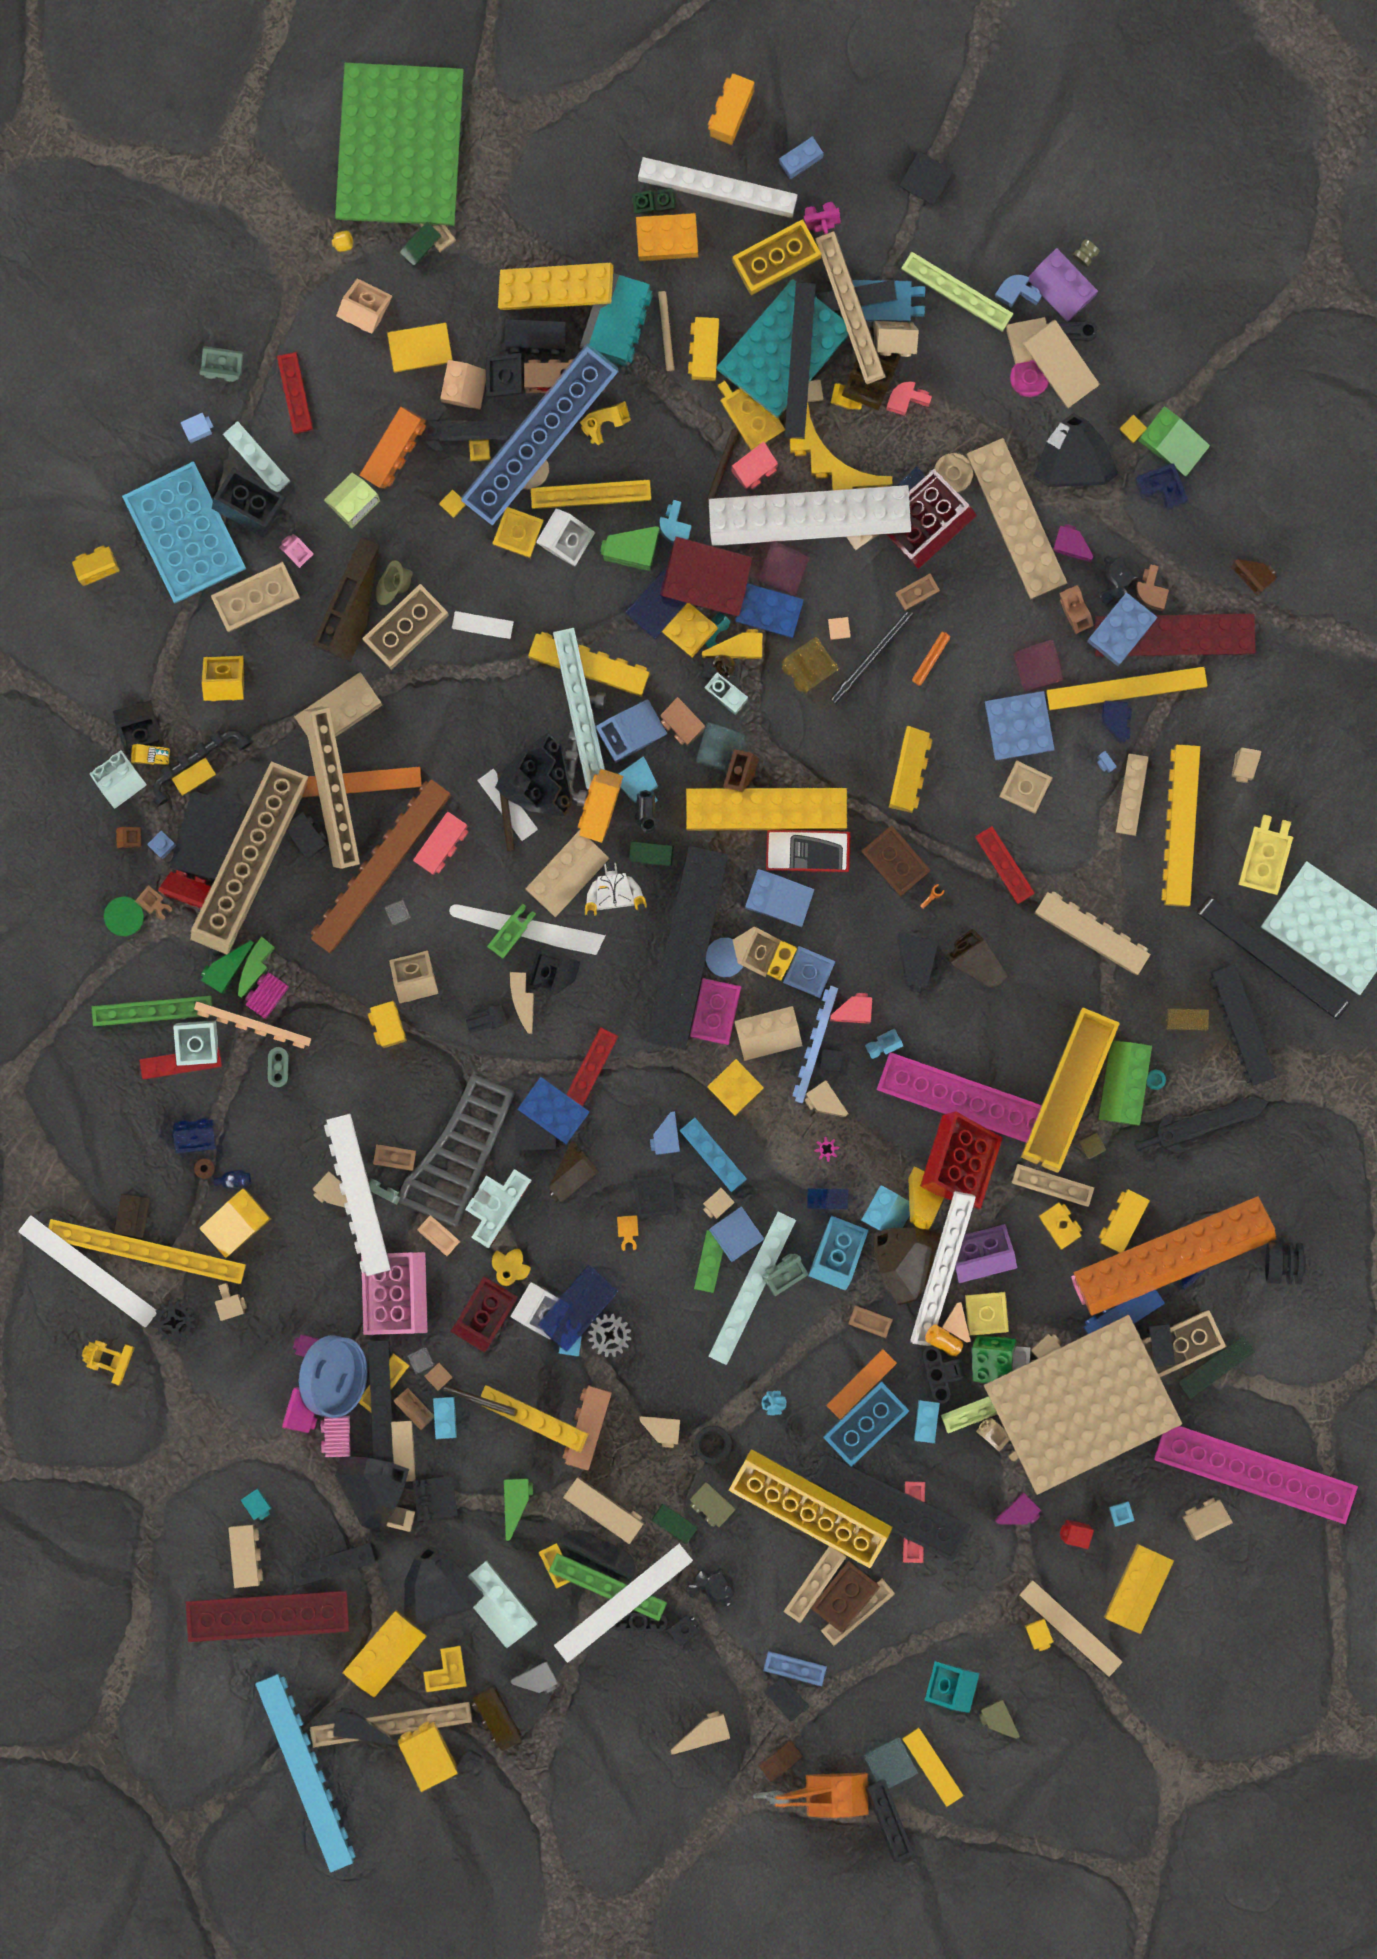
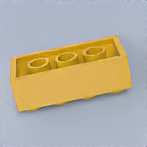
(909, 770)
(1138, 1589)
(384, 1654)

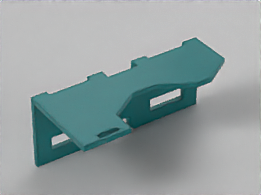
(722, 626)

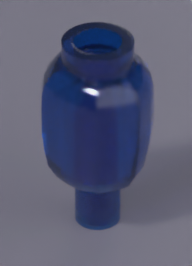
(234, 1180)

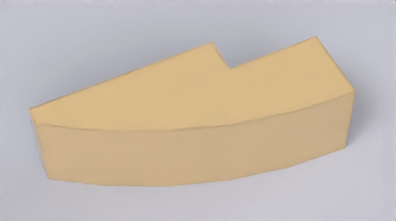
(522, 1000)
(404, 1446)

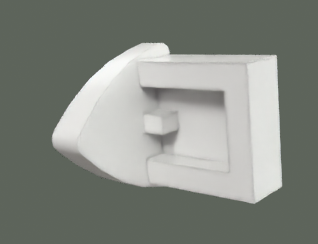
(1021, 1357)

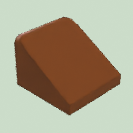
(128, 837)

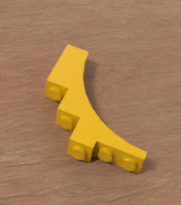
(825, 463)

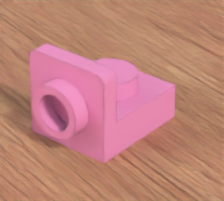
(296, 550)

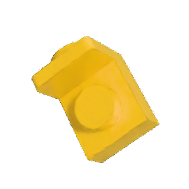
(841, 401)

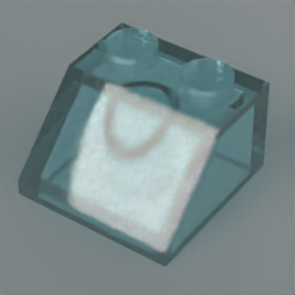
(718, 746)

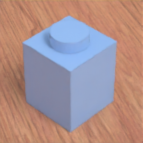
(197, 427)

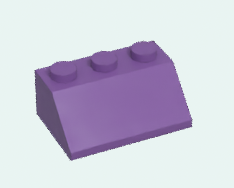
(1062, 285)
(985, 1254)

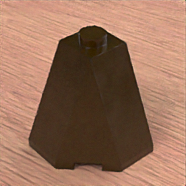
(976, 959)
(571, 1174)

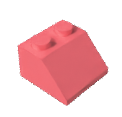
(755, 466)
(854, 1010)

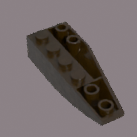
(350, 605)

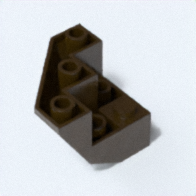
(906, 1260)

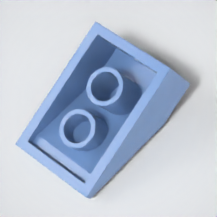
(779, 898)

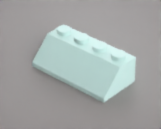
(500, 1606)

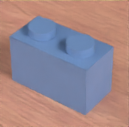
(801, 158)

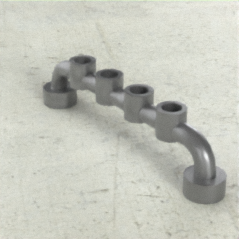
(572, 755)

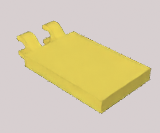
(1266, 857)

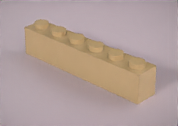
(1091, 933)

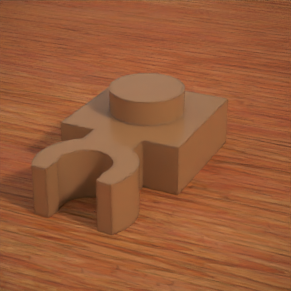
(150, 901)

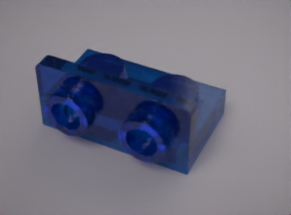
(194, 1135)

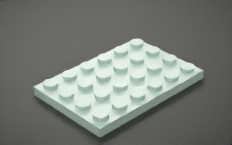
(1327, 927)

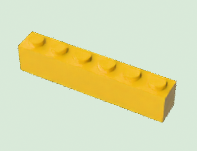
(595, 666)

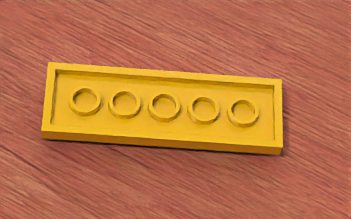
(555, 286)

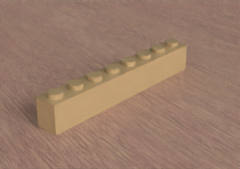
(331, 787)

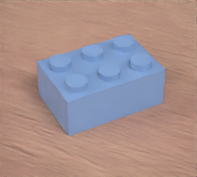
(1122, 629)

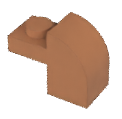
(1151, 595)
(1075, 609)

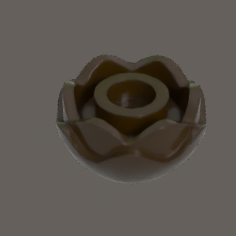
(724, 665)

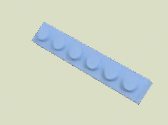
(817, 1036)

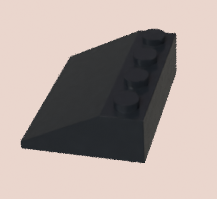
(207, 834)

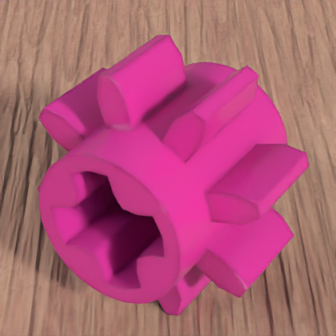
(827, 1155)

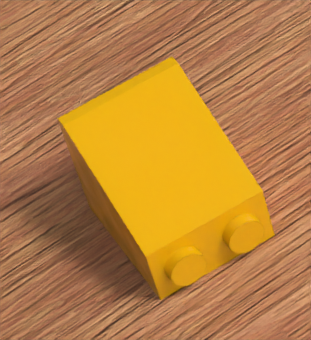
(427, 1755)

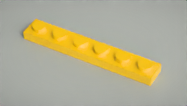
(590, 494)
(538, 1420)

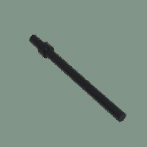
(846, 686)

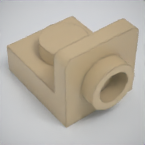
(993, 1433)

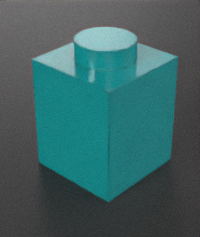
(256, 1505)

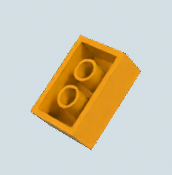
(731, 108)
(667, 237)
(599, 805)

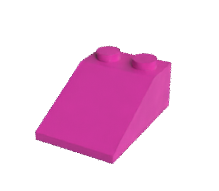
(298, 1415)

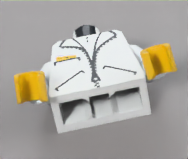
(613, 891)

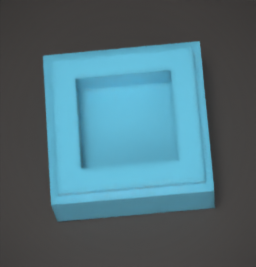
(1121, 1513)

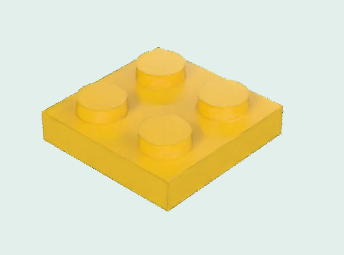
(518, 532)
(690, 629)

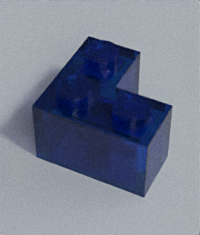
(1165, 481)

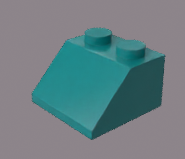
(952, 1687)

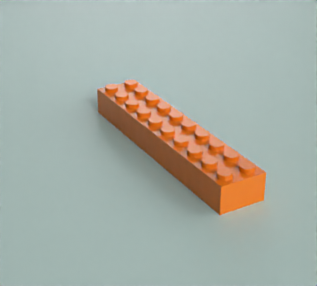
(1175, 1255)

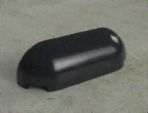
(598, 1554)

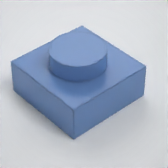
(1106, 762)
(161, 845)

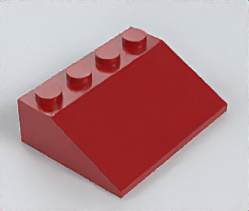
(185, 889)
(961, 1158)

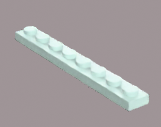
(579, 703)
(751, 1288)

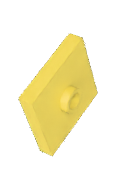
(986, 1313)

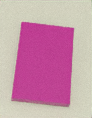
(715, 1011)

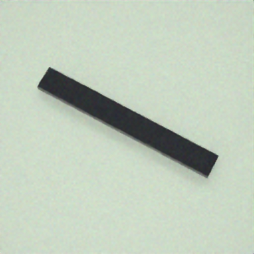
(800, 360)

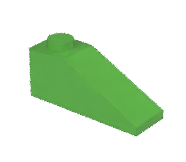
(516, 1498)

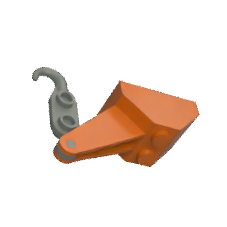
(827, 1795)

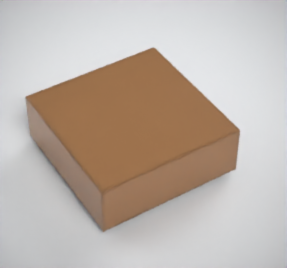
(438, 1376)

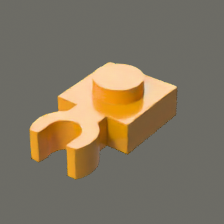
(627, 1228)

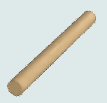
(666, 331)

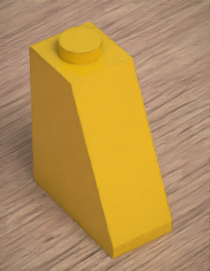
(922, 1203)

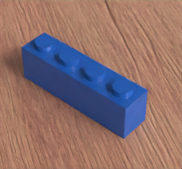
(1135, 1308)

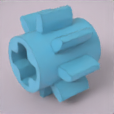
(774, 1403)

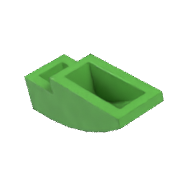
(254, 966)

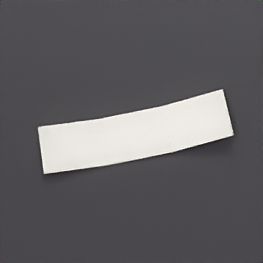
(482, 625)

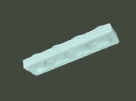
(256, 457)

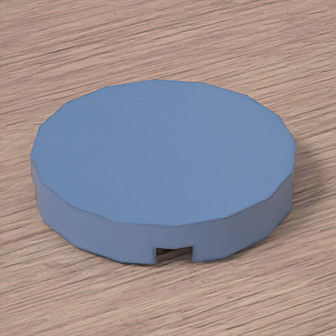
(722, 958)

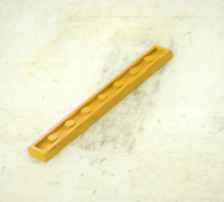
(1126, 688)

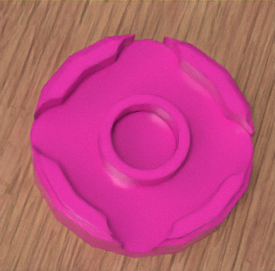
(1028, 379)

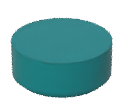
(1155, 1079)

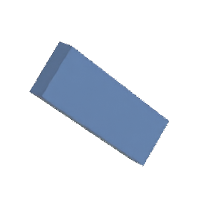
(795, 1668)

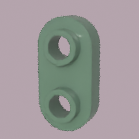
(278, 1067)
(389, 1194)

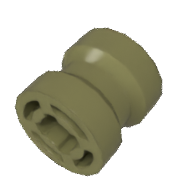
(1086, 253)

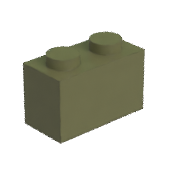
(712, 1505)

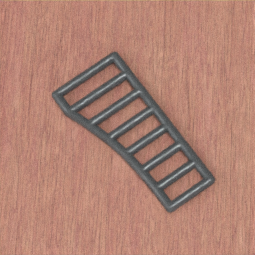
(476, 1166)

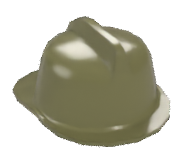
(393, 582)

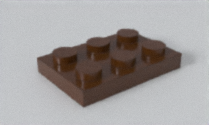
(895, 861)
(845, 1597)

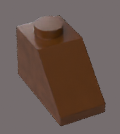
(741, 770)
(780, 1761)

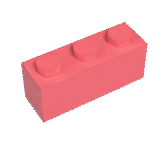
(441, 844)

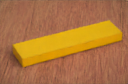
(932, 1767)

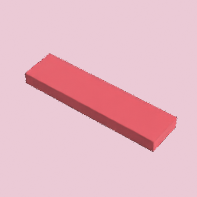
(911, 1551)

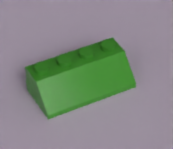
(1125, 1082)

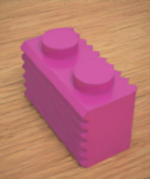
(266, 995)

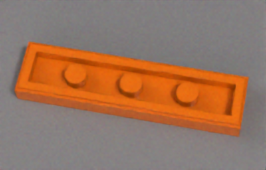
(861, 1384)

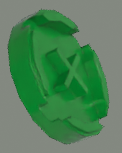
(123, 916)

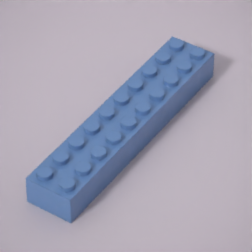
(539, 434)

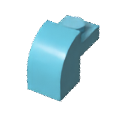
(670, 526)

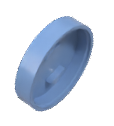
(333, 1376)

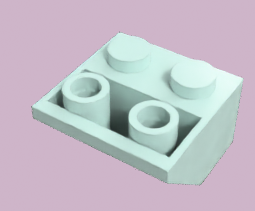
(117, 779)

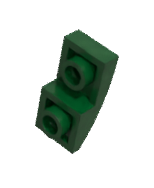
(654, 201)
(420, 243)
(651, 853)
(674, 1524)

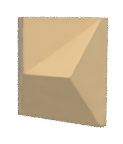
(756, 950)

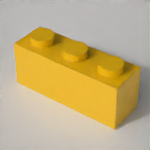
(704, 348)
(1123, 1221)

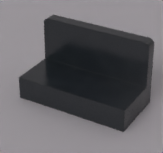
(786, 1698)

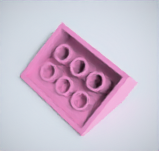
(396, 1298)

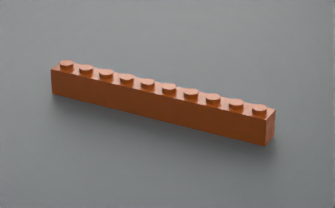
(381, 865)

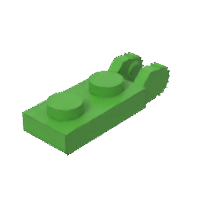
(510, 933)

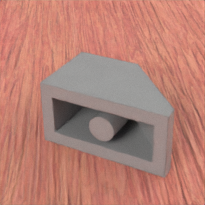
(537, 1679)

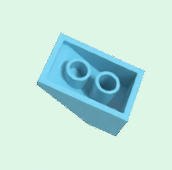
(838, 1253)

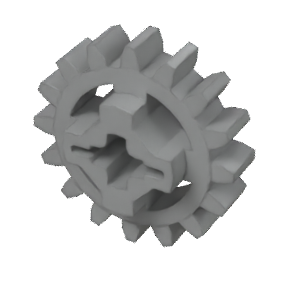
(601, 1330)

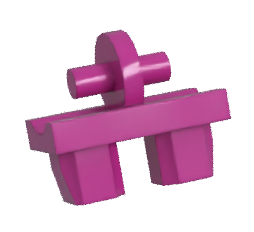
(823, 220)

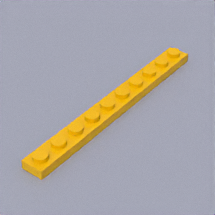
(148, 1252)

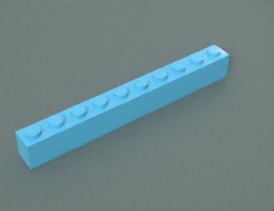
(305, 1772)

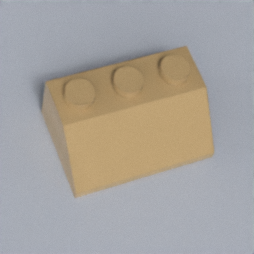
(768, 1033)

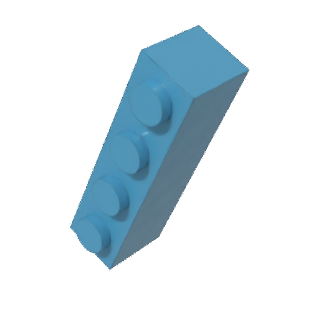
(713, 1154)

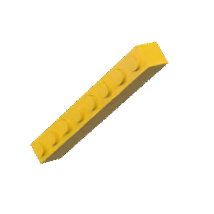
(1182, 825)

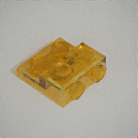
(809, 665)

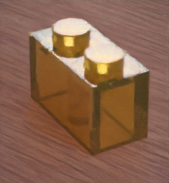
(1187, 1019)

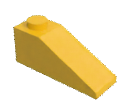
(741, 646)

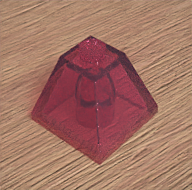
(783, 568)
(1038, 665)

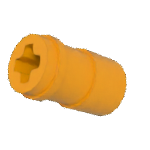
(944, 1340)

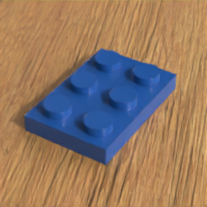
(770, 610)
(553, 1110)

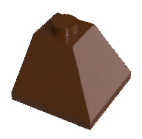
(1255, 575)

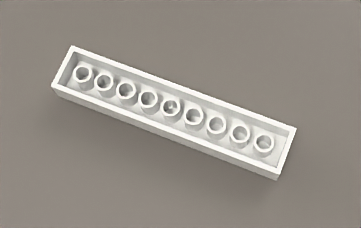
(809, 515)

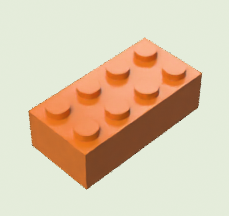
(393, 447)

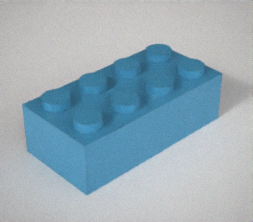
(866, 1423)

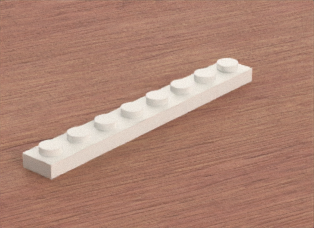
(943, 1266)

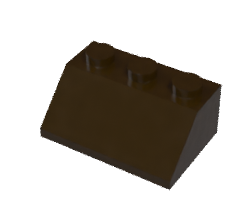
(497, 1718)

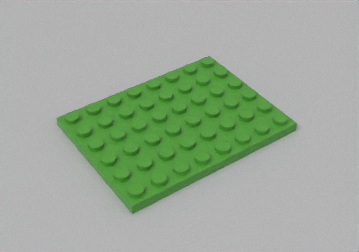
(399, 144)

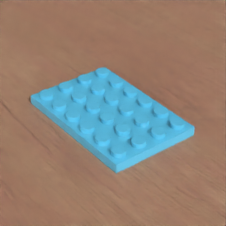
(184, 532)

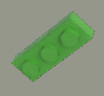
(709, 1264)

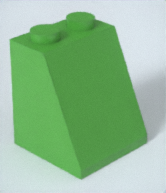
(632, 548)

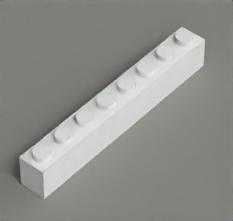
(717, 187)
(358, 1195)

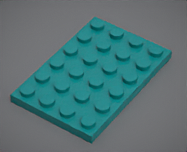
(762, 356)

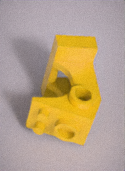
(616, 413)
(93, 1353)

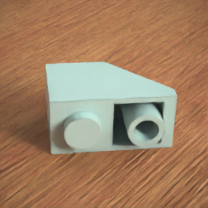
(726, 693)

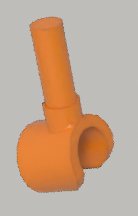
(932, 896)

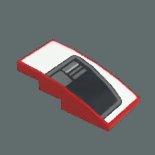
(808, 851)

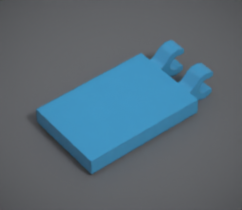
(894, 310)

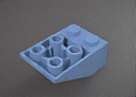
(631, 730)

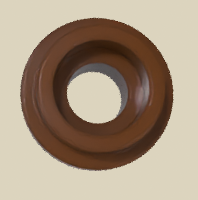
(210, 1171)

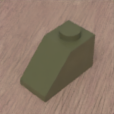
(998, 1718)

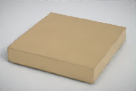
(1021, 332)
(1025, 787)

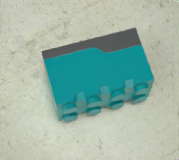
(615, 326)

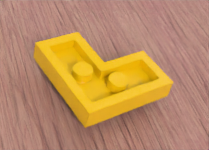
(452, 1673)

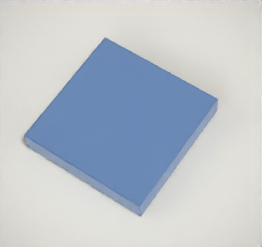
(809, 972)
(736, 1234)

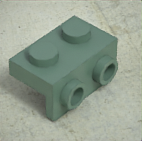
(221, 364)
(784, 1274)

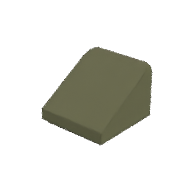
(1092, 1146)

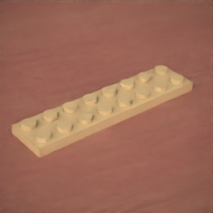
(1016, 518)

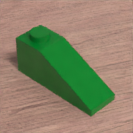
(224, 969)

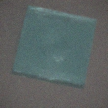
(891, 1763)

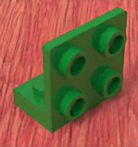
(992, 1357)

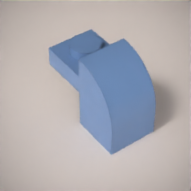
(1016, 286)

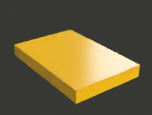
(419, 347)

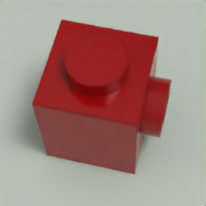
(1076, 1534)

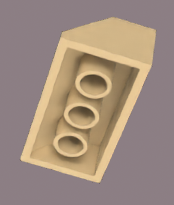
(347, 704)
(567, 874)

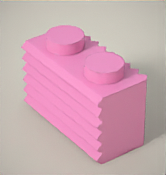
(336, 1436)

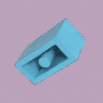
(445, 1417)
(926, 1421)

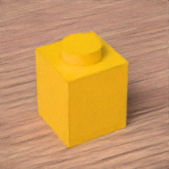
(1039, 1634)

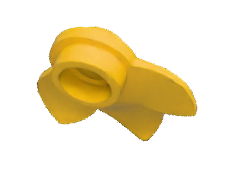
(511, 1264)

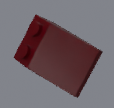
(484, 1314)

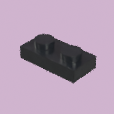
(1161, 1345)

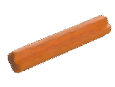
(931, 658)

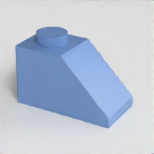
(666, 1137)

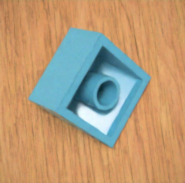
(887, 1210)

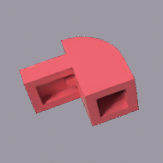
(903, 395)

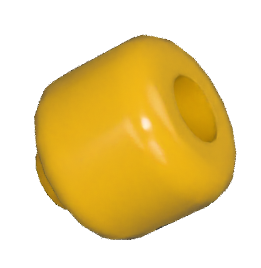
(342, 241)

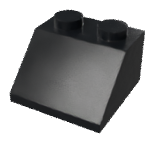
(138, 726)

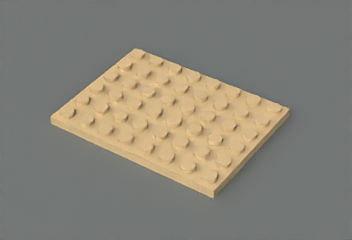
(1082, 1404)

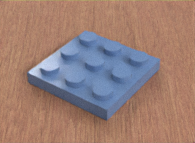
(1019, 725)

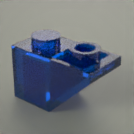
(1115, 719)
(827, 1198)

